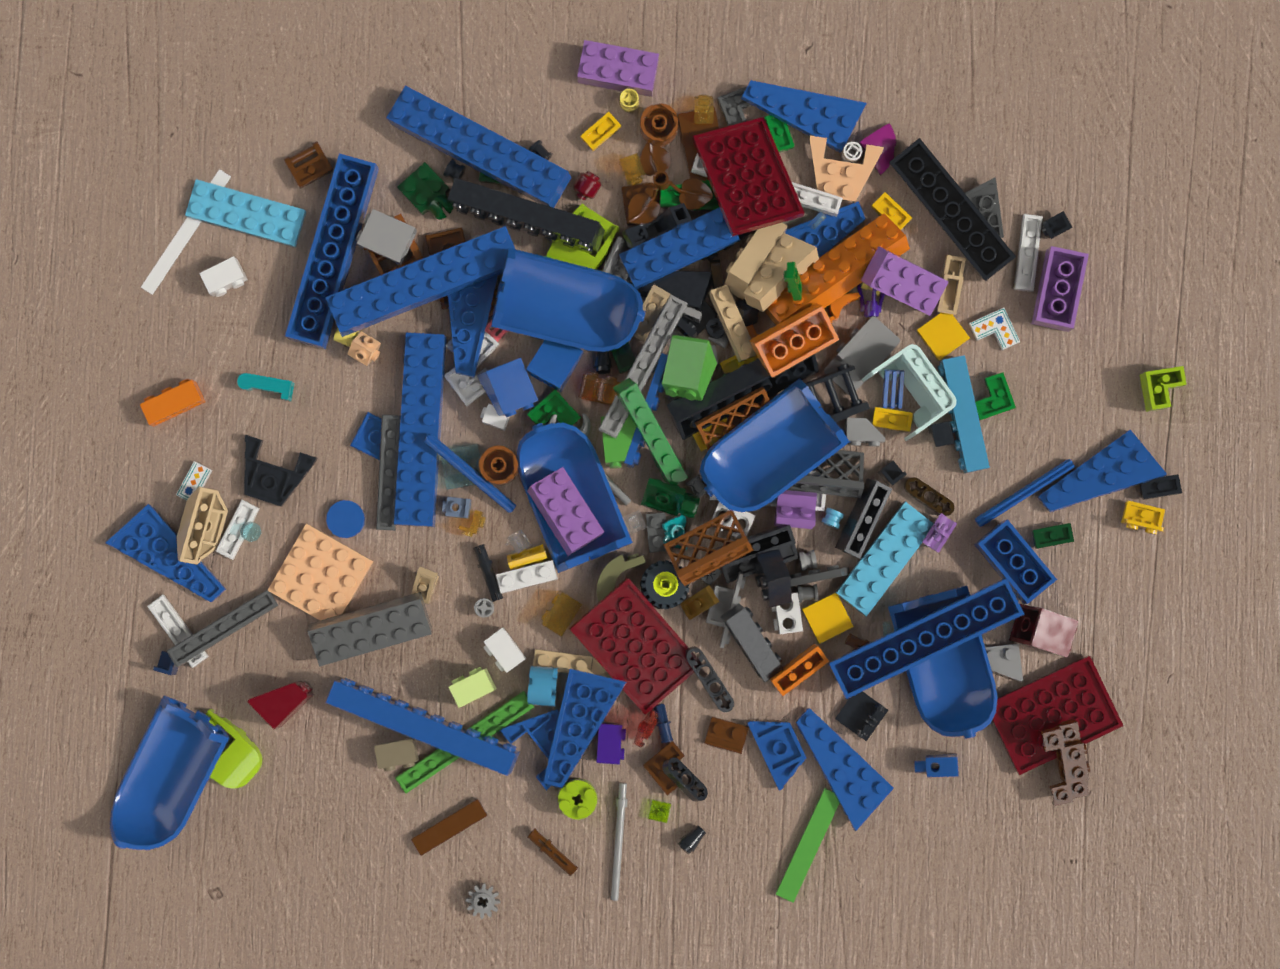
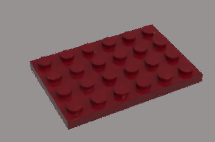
(748, 176)
(635, 645)
(1060, 696)

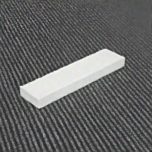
(1028, 252)
(173, 625)

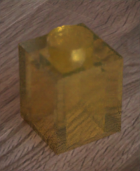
(632, 169)

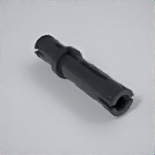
(488, 572)

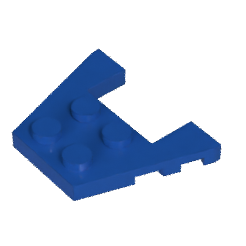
(540, 730)

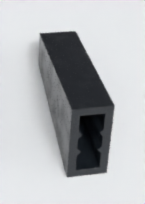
(685, 285)

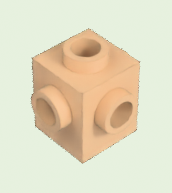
(364, 349)

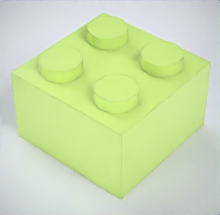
(473, 687)

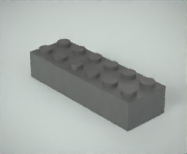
(369, 629)

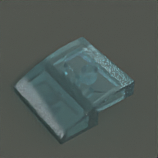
(452, 476)

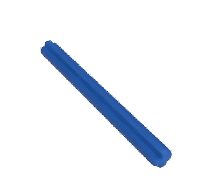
(469, 473)
(1025, 492)

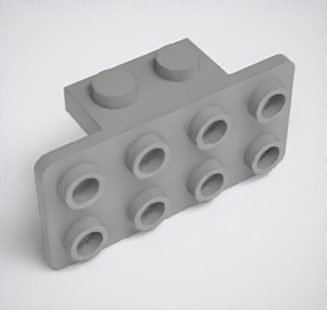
(864, 351)

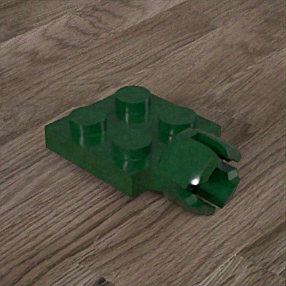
(426, 192)
(669, 499)

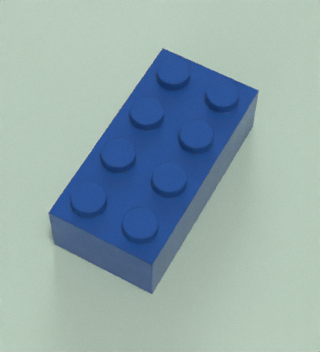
(1015, 561)

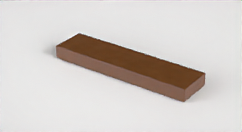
(449, 827)

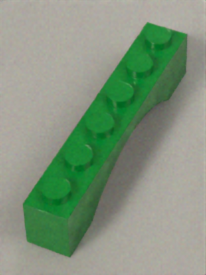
(646, 423)

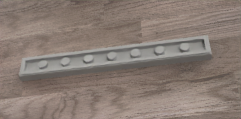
(645, 361)

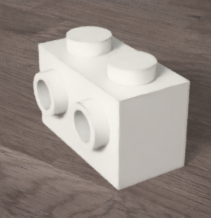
(223, 277)
(504, 650)

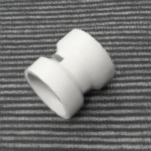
(851, 152)

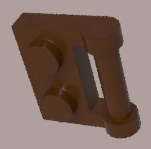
(311, 170)

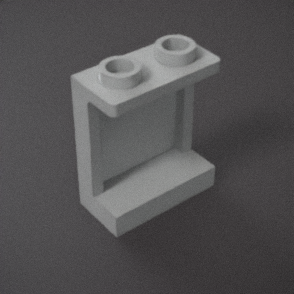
(386, 236)

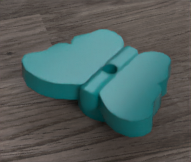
(675, 525)

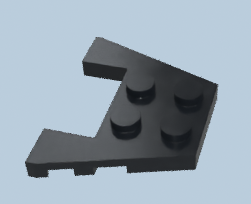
(270, 481)

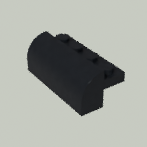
(769, 540)

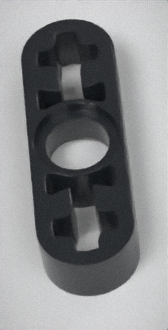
(693, 781)

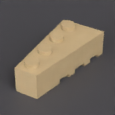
(752, 257)
(769, 279)

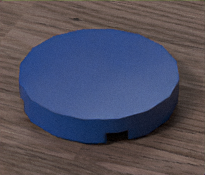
(345, 519)

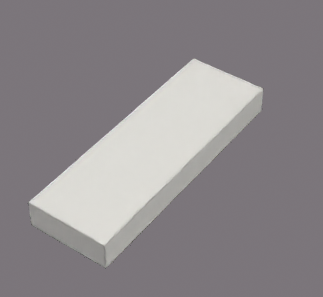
(232, 537)

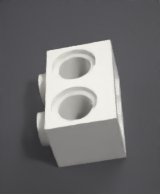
(747, 517)
(792, 612)

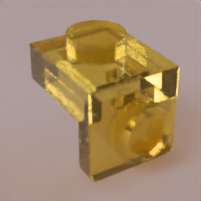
(703, 109)
(477, 522)

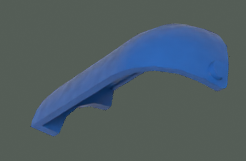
(566, 303)
(565, 446)
(771, 450)
(956, 687)
(165, 776)

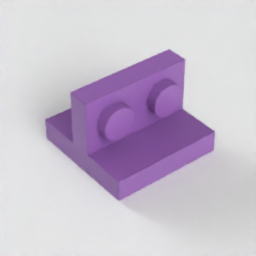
(796, 509)

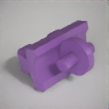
(939, 533)

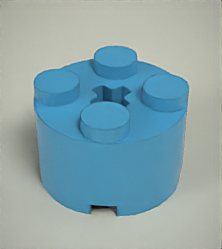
(542, 685)

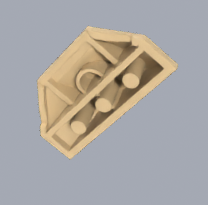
(201, 525)

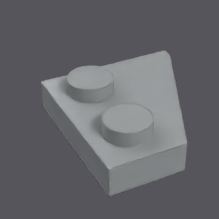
(1005, 660)

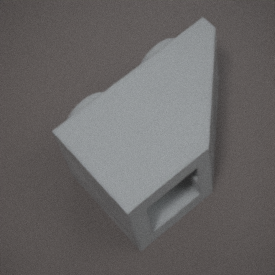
(862, 431)

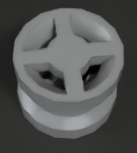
(807, 560)
(484, 607)

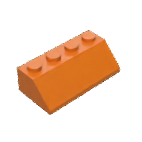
(794, 339)

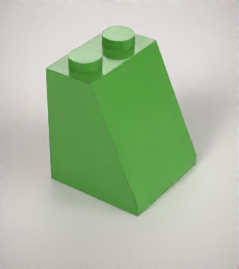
(688, 367)
(617, 449)

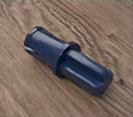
(663, 723)

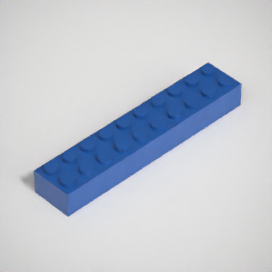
(478, 147)
(332, 250)
(420, 282)
(419, 417)
(926, 638)
(423, 727)

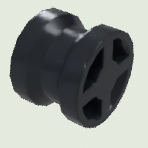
(454, 170)
(715, 332)

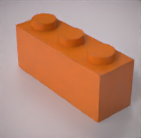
(172, 402)
(799, 669)

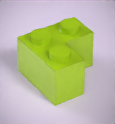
(1156, 386)

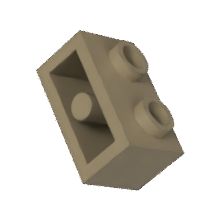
(396, 753)

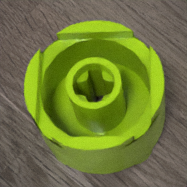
(581, 809)

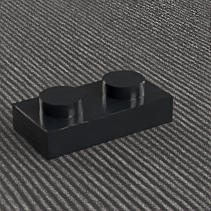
(1161, 487)

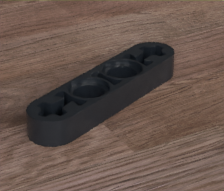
(709, 679)

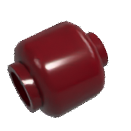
(587, 185)

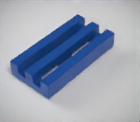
(892, 404)

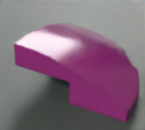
(884, 138)

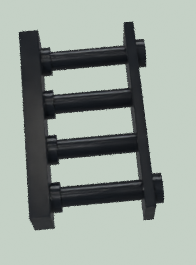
(839, 412)

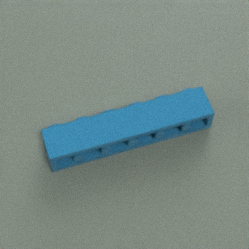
(964, 415)

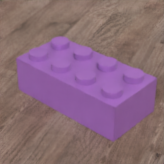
(617, 68)
(904, 281)
(1060, 289)
(565, 511)

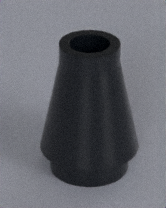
(602, 363)
(691, 840)

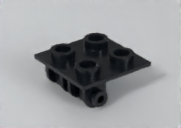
(861, 715)

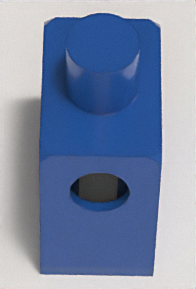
(947, 762)

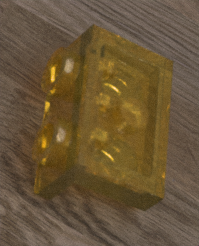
(561, 613)

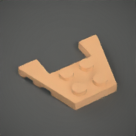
(842, 177)

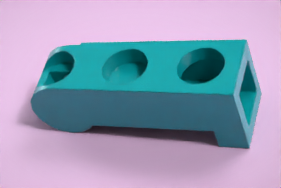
(251, 381)

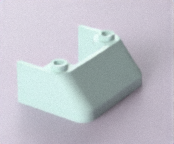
(922, 383)

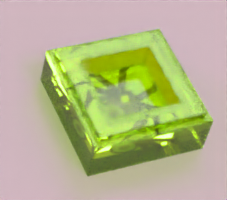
(659, 811)

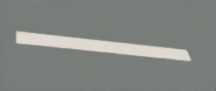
(178, 243)

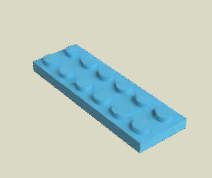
(245, 213)
(885, 559)

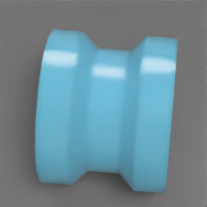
(832, 518)

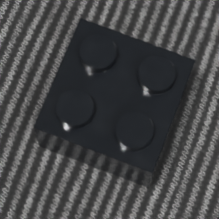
(773, 578)

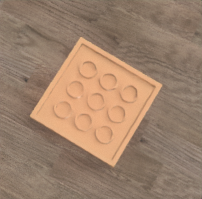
(320, 574)

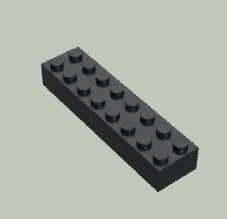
(952, 209)
(526, 215)
(733, 387)

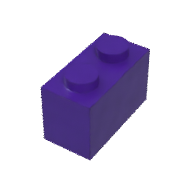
(609, 743)

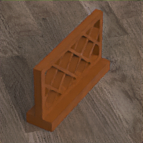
(727, 410)
(713, 559)

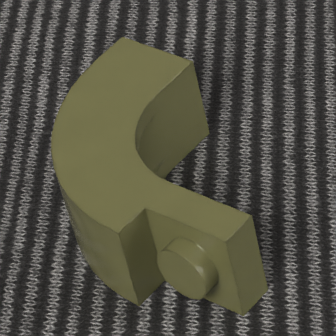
(612, 571)

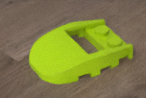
(576, 255)
(239, 761)

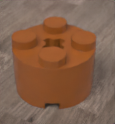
(655, 115)
(491, 458)

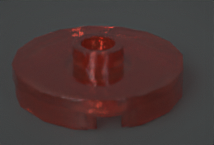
(646, 728)

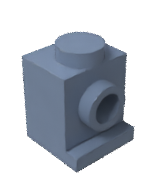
(464, 507)

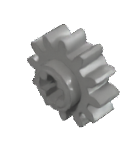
(480, 907)

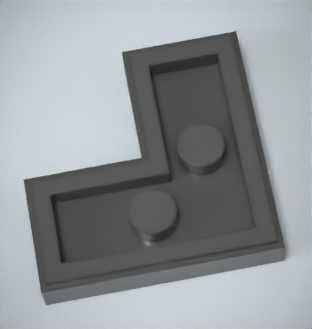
(732, 106)

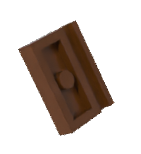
(726, 735)

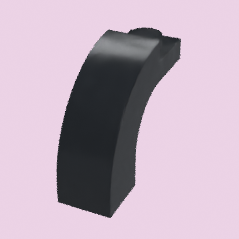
(667, 221)

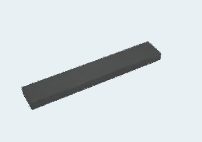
(388, 472)
(222, 628)

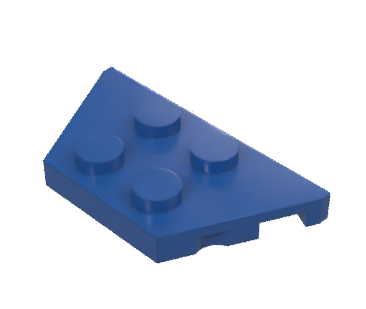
(779, 749)

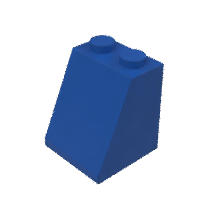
(554, 364)
(508, 388)

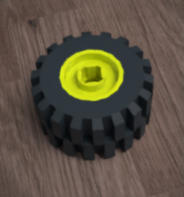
(662, 585)

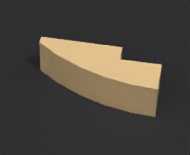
(953, 273)

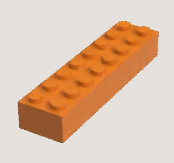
(840, 268)

